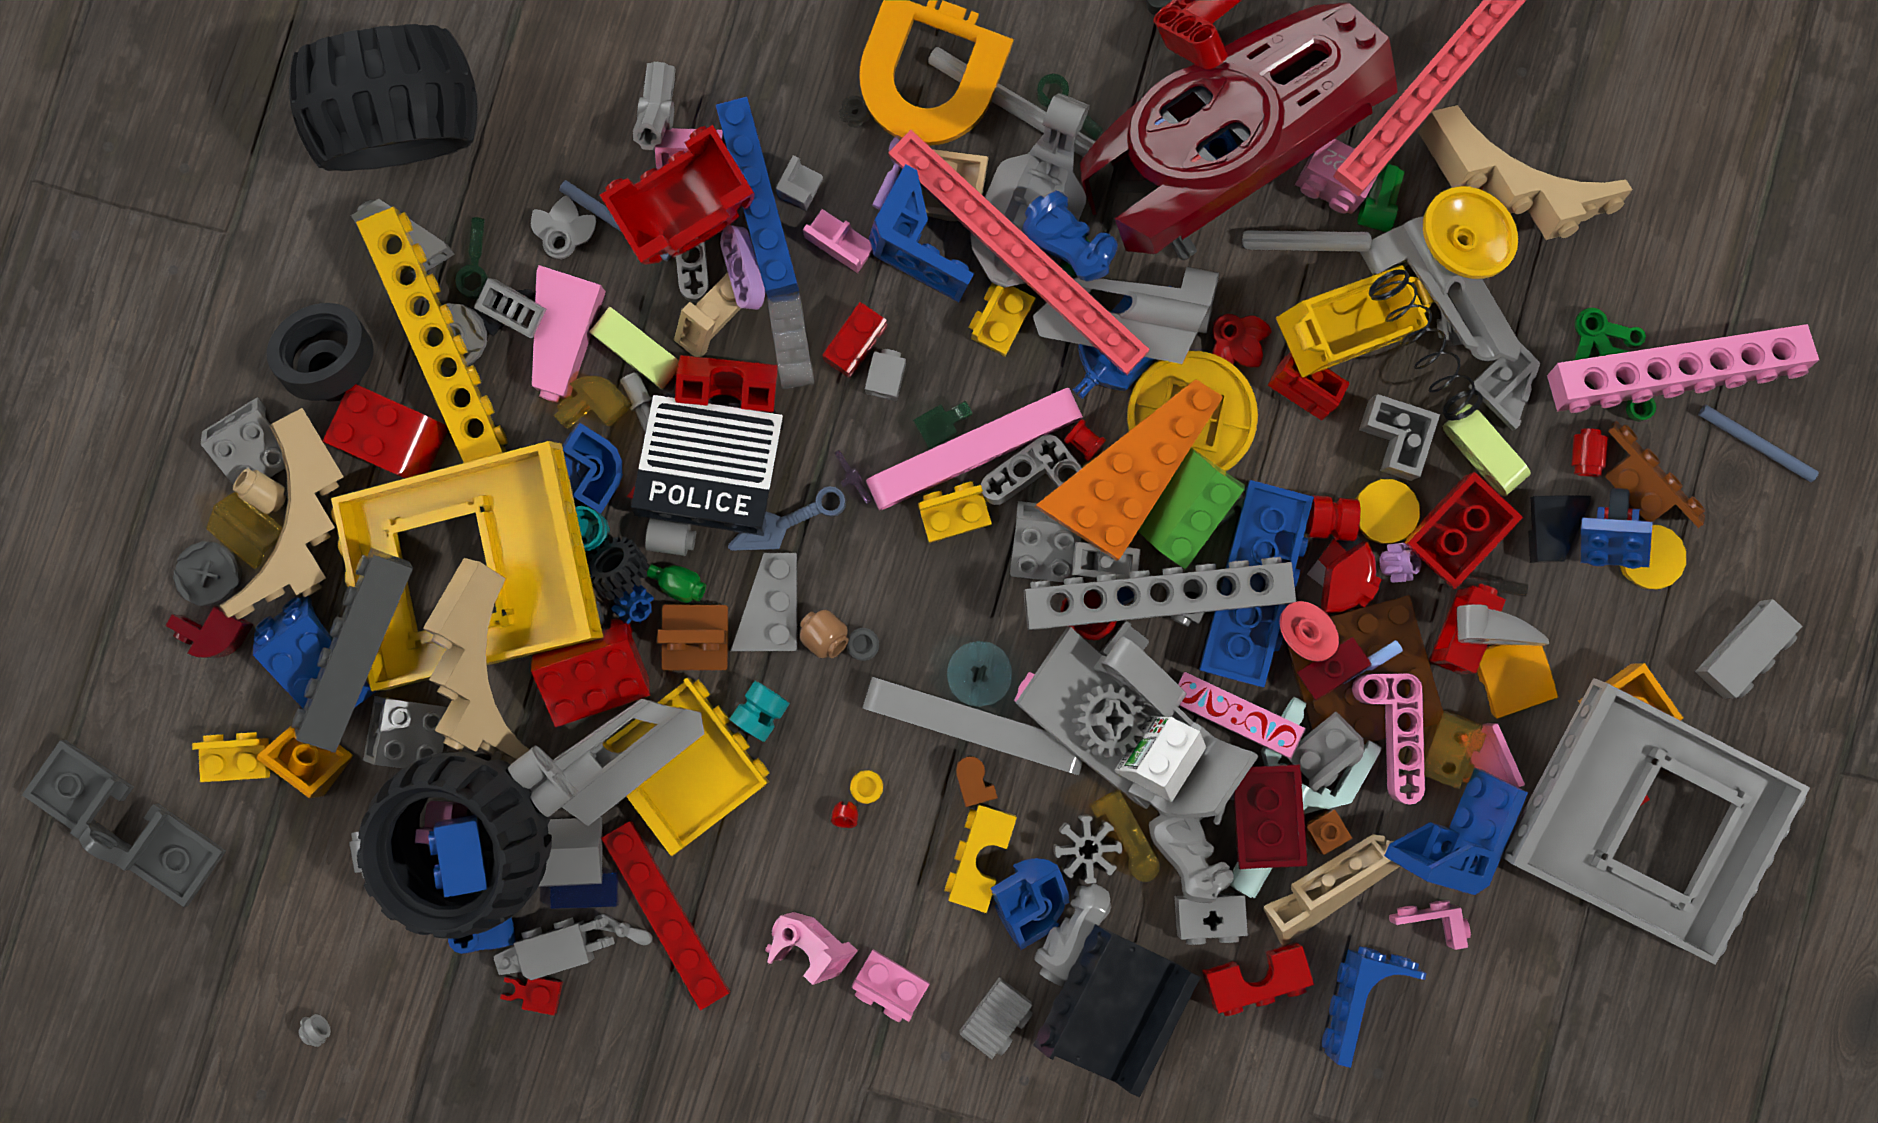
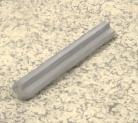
(1307, 240)

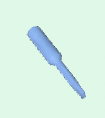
(1383, 655)

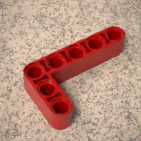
(1190, 31)

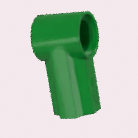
(1379, 207)

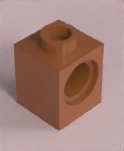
(1326, 831)

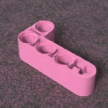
(1395, 737)

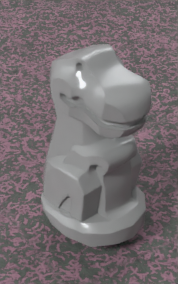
(1186, 848)
(1067, 941)

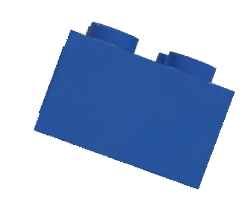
(459, 855)

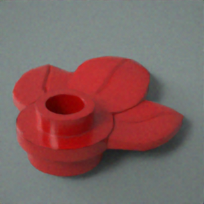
(1244, 343)

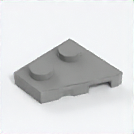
(1508, 386)

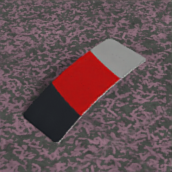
(1332, 552)

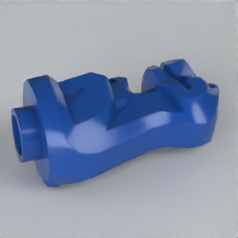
(1061, 235)

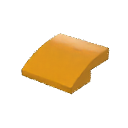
(1515, 678)

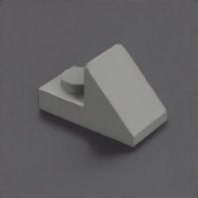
(1091, 562)

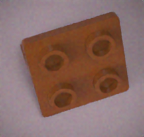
(694, 637)

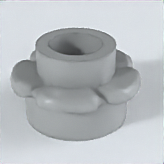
(314, 1030)

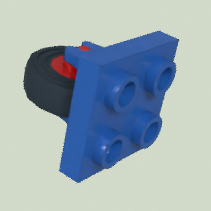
(1616, 535)

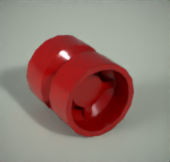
(1334, 518)

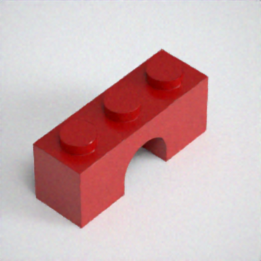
(706, 377)
(1286, 974)

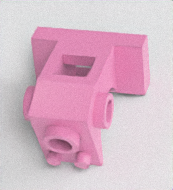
(825, 952)

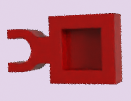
(538, 995)

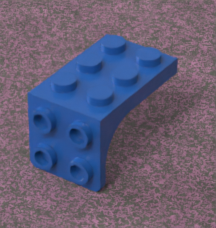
(291, 648)
(1356, 979)

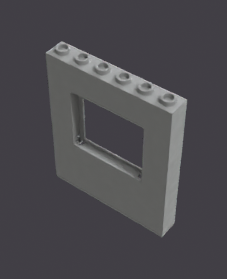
(1596, 791)

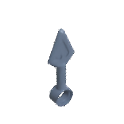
(777, 526)

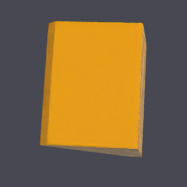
(304, 765)

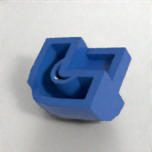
(592, 467)
(1031, 900)

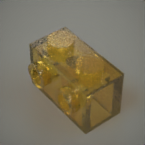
(1452, 749)

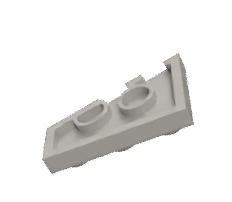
(771, 610)

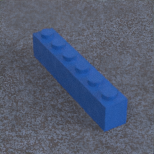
(762, 214)

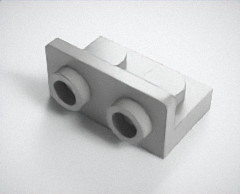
(1328, 751)

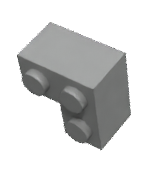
(1408, 430)

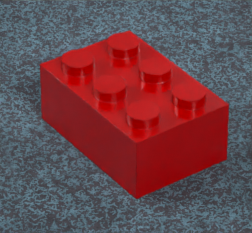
(591, 676)

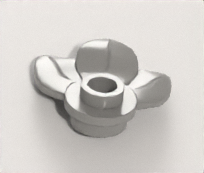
(562, 223)

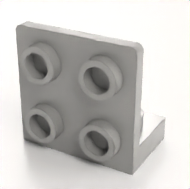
(243, 442)
(1041, 546)
(402, 732)

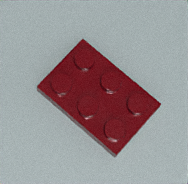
(1270, 818)

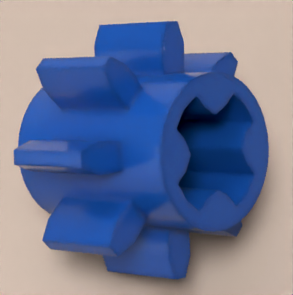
(633, 606)

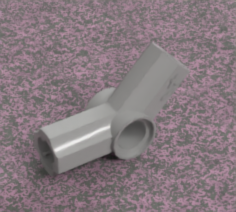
(656, 106)

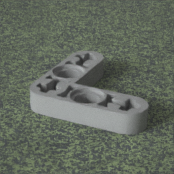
(1039, 466)

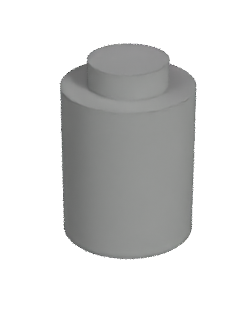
(669, 537)

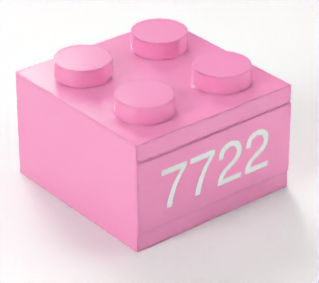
(1318, 180)

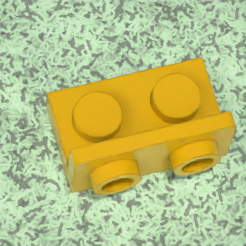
(1001, 317)
(954, 512)
(231, 759)

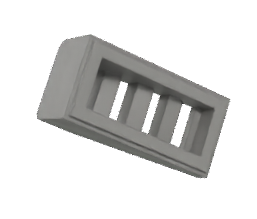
(488, 296)

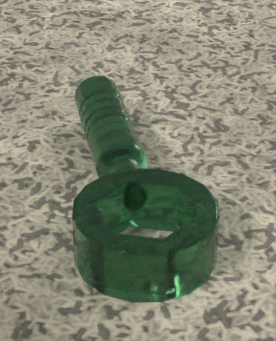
(1089, 124)
(475, 253)

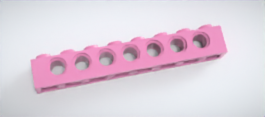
(1790, 344)

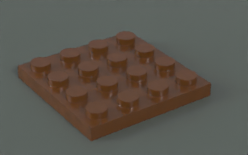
(1373, 630)

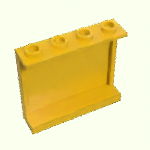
(700, 781)

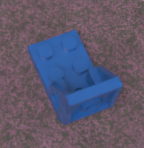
(897, 235)
(1472, 846)

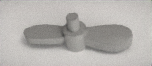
(625, 930)

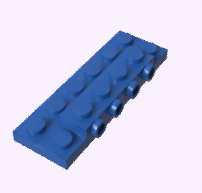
(1244, 639)

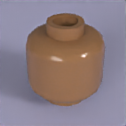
(823, 634)

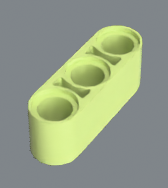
(635, 348)
(1487, 451)

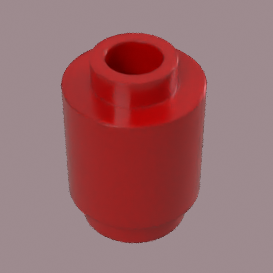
(1589, 453)

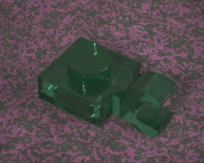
(939, 425)

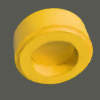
(866, 786)

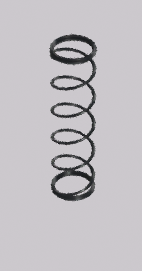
(1373, 290)

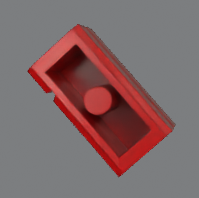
(855, 340)
(1314, 393)

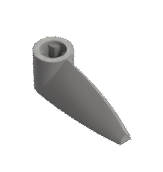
(1488, 626)

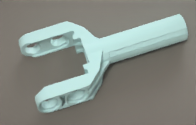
(1251, 880)

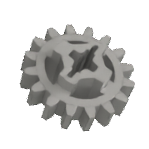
(1120, 717)

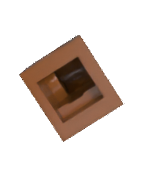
(970, 776)

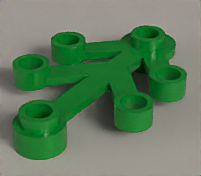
(1599, 337)

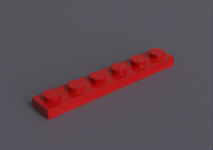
(665, 915)

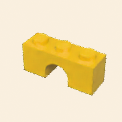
(968, 884)

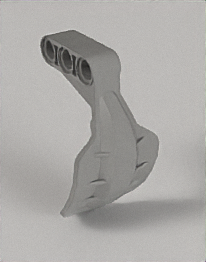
(1036, 174)

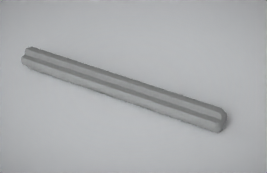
(1004, 98)

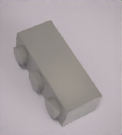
(1749, 649)

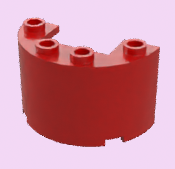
(680, 201)

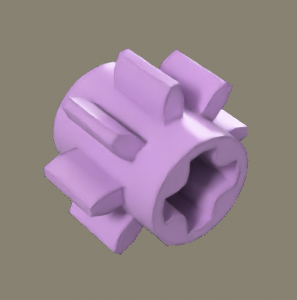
(1399, 562)

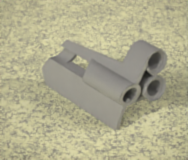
(1473, 300)
(1159, 315)
(592, 779)

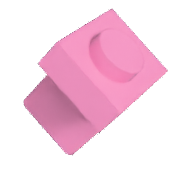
(1455, 926)

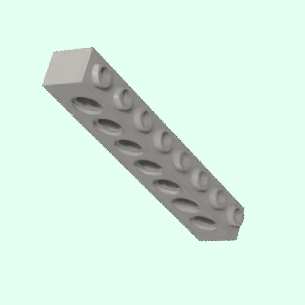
(1278, 590)

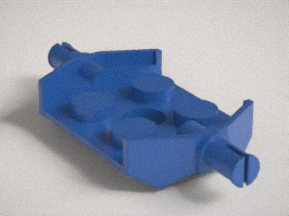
(1101, 370)

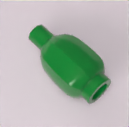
(678, 582)

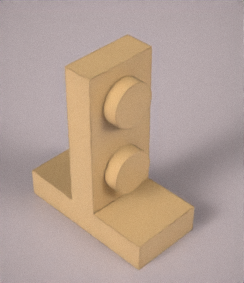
(706, 318)

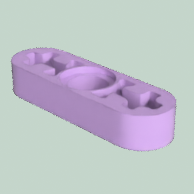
(742, 267)

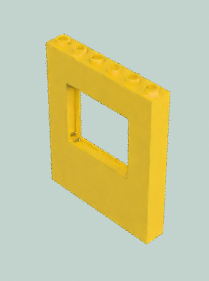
(526, 537)

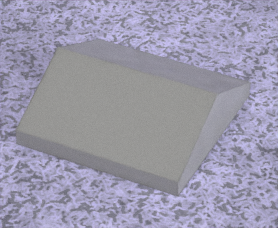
(574, 853)

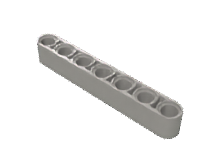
(969, 724)

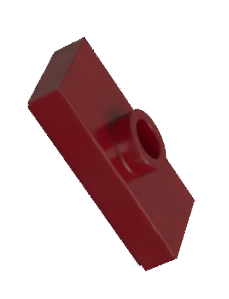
(1327, 675)

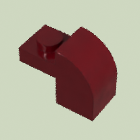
(214, 639)

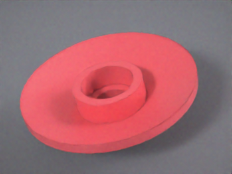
(1309, 631)

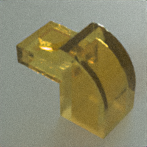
(593, 394)

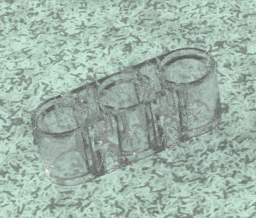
(790, 340)

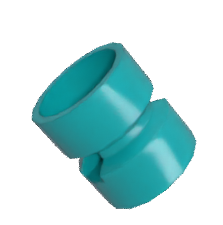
(593, 528)
(759, 711)

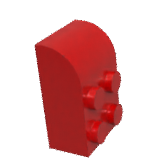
(385, 433)
(1463, 529)

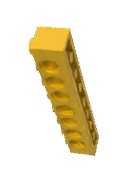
(376, 233)

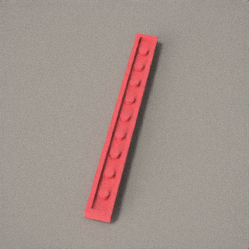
(1425, 93)
(1020, 253)

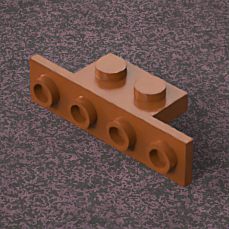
(1648, 484)

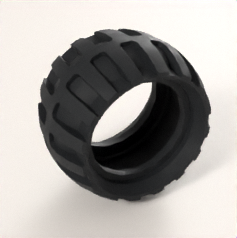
(383, 97)
(403, 876)

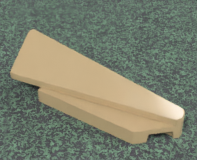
(1329, 888)

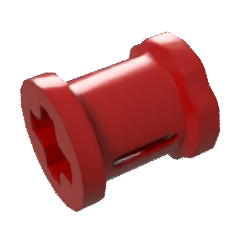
(1084, 440)

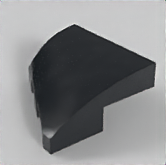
(1555, 525)

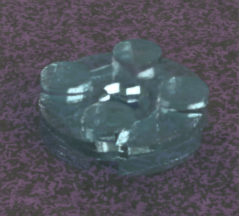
(998, 673)

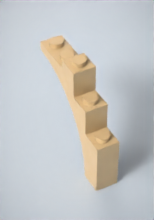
(1475, 162)
(291, 563)
(462, 628)

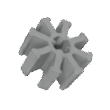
(1095, 855)

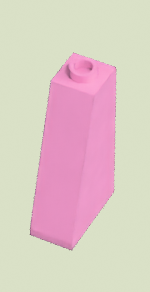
(563, 331)

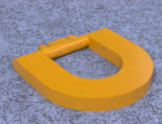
(976, 88)

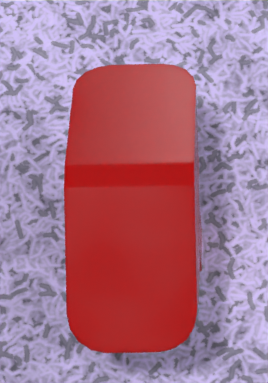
(1350, 580)

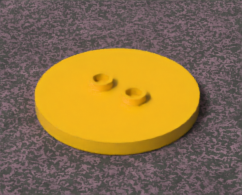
(1233, 422)

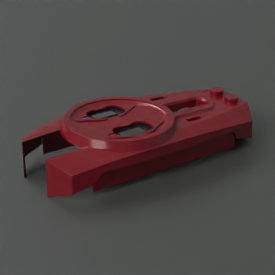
(1272, 119)

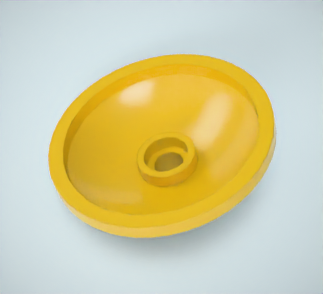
(1481, 225)

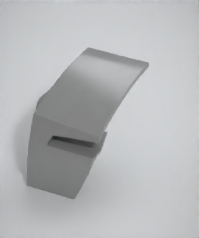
(1077, 667)

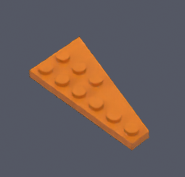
(1122, 484)

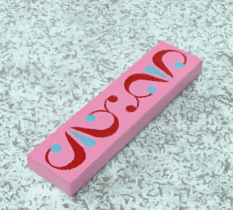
(1240, 716)

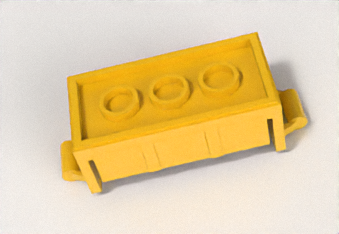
(1350, 323)

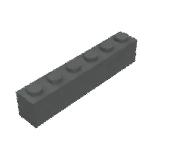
(352, 650)

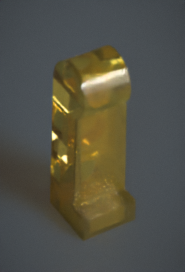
(1142, 860)

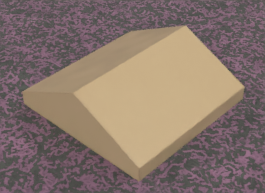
(970, 167)

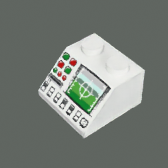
(1162, 756)

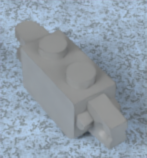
(552, 950)

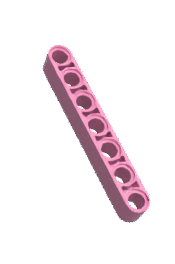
(974, 449)

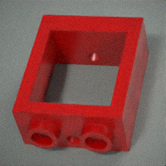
(1458, 656)

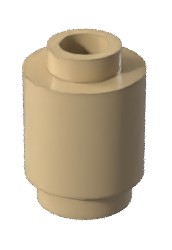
(259, 491)

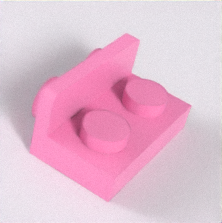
(889, 986)

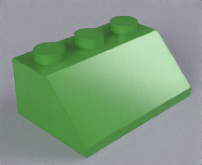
(1190, 508)

